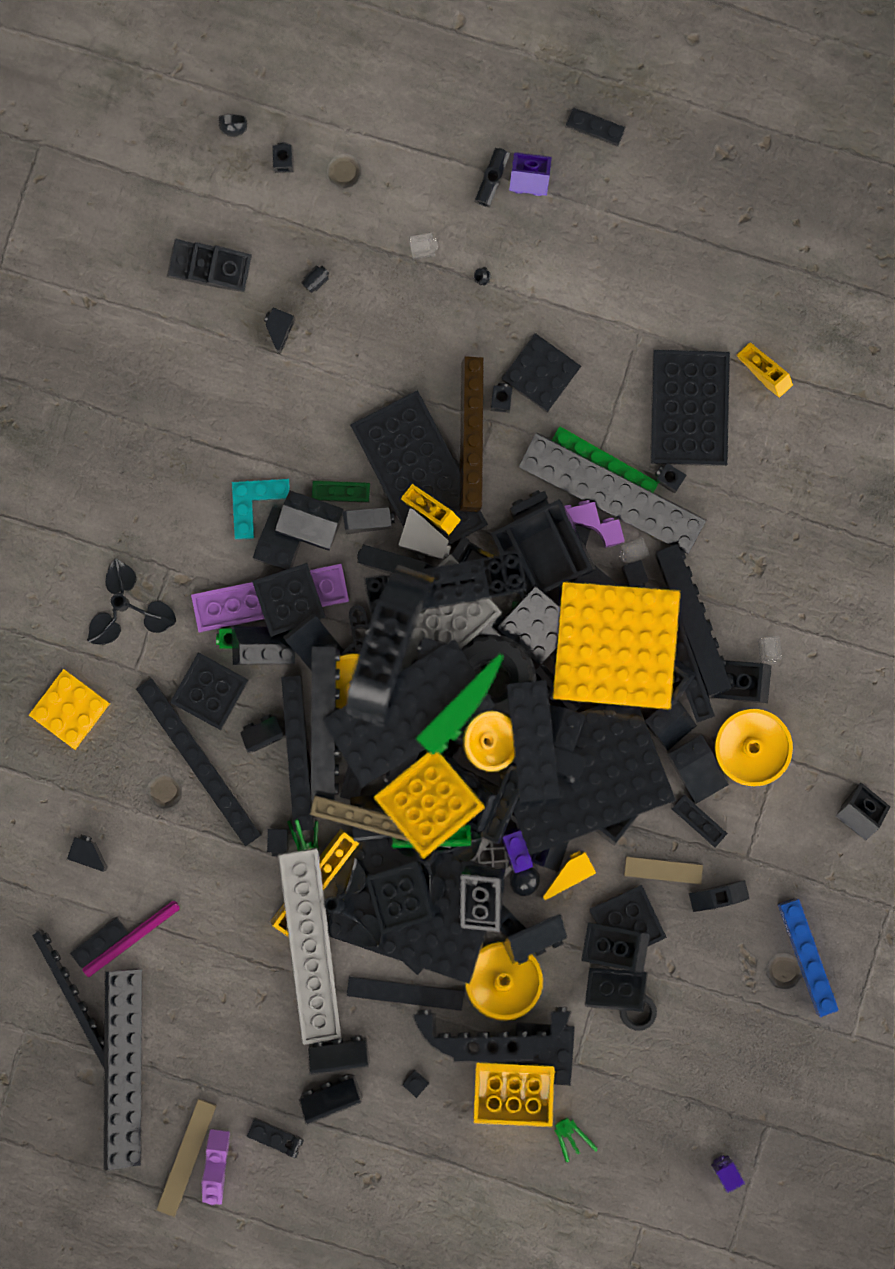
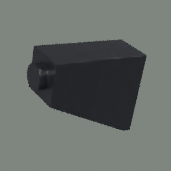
(367, 520)

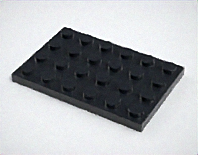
(690, 407)

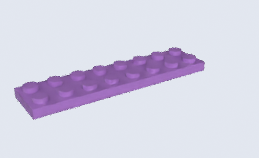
(240, 603)

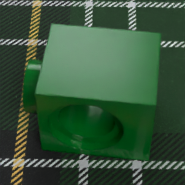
(220, 638)

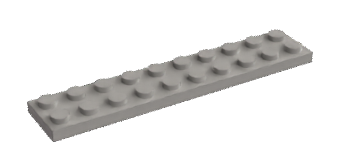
(309, 945)

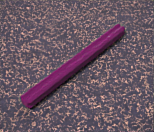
(131, 938)

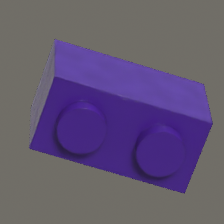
(516, 850)
(727, 1173)

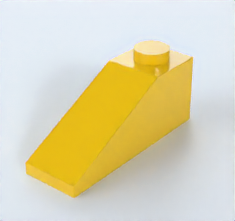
(765, 369)
(431, 509)
(572, 872)

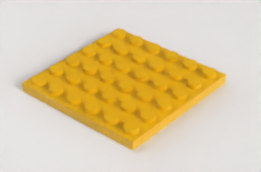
(616, 645)

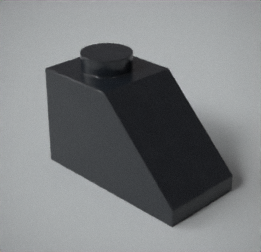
(279, 327)
(86, 853)
(509, 923)

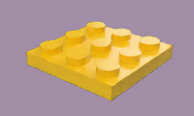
(69, 709)

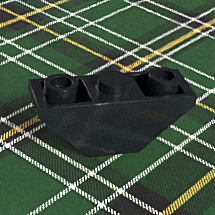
(719, 896)

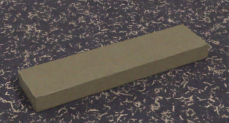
(663, 870)

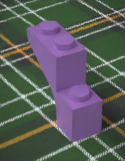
(587, 516)
(215, 1167)

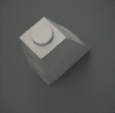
(423, 537)

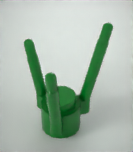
(302, 845)
(565, 1128)

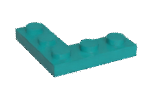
(243, 496)

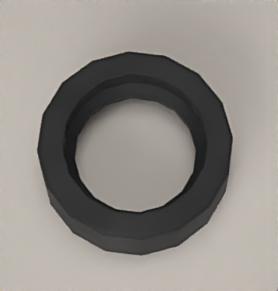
(644, 1025)

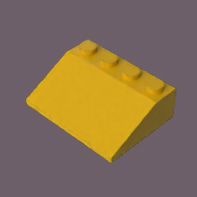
(513, 1094)

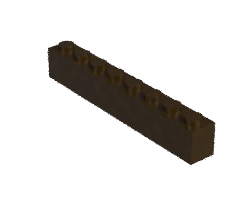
(471, 434)

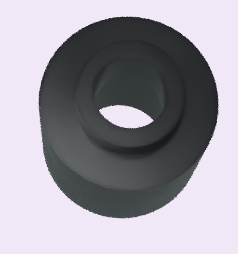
(315, 278)

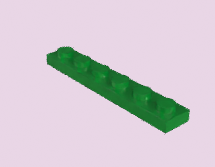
(602, 458)

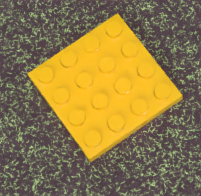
(429, 802)

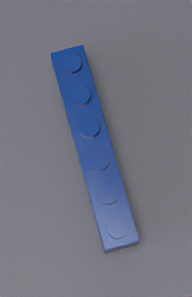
(808, 957)

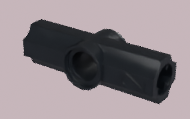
(488, 188)
(543, 673)

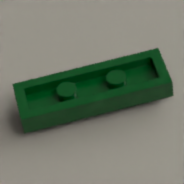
(341, 491)

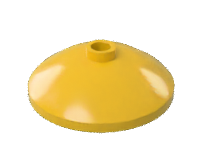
(499, 748)

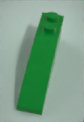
(449, 722)

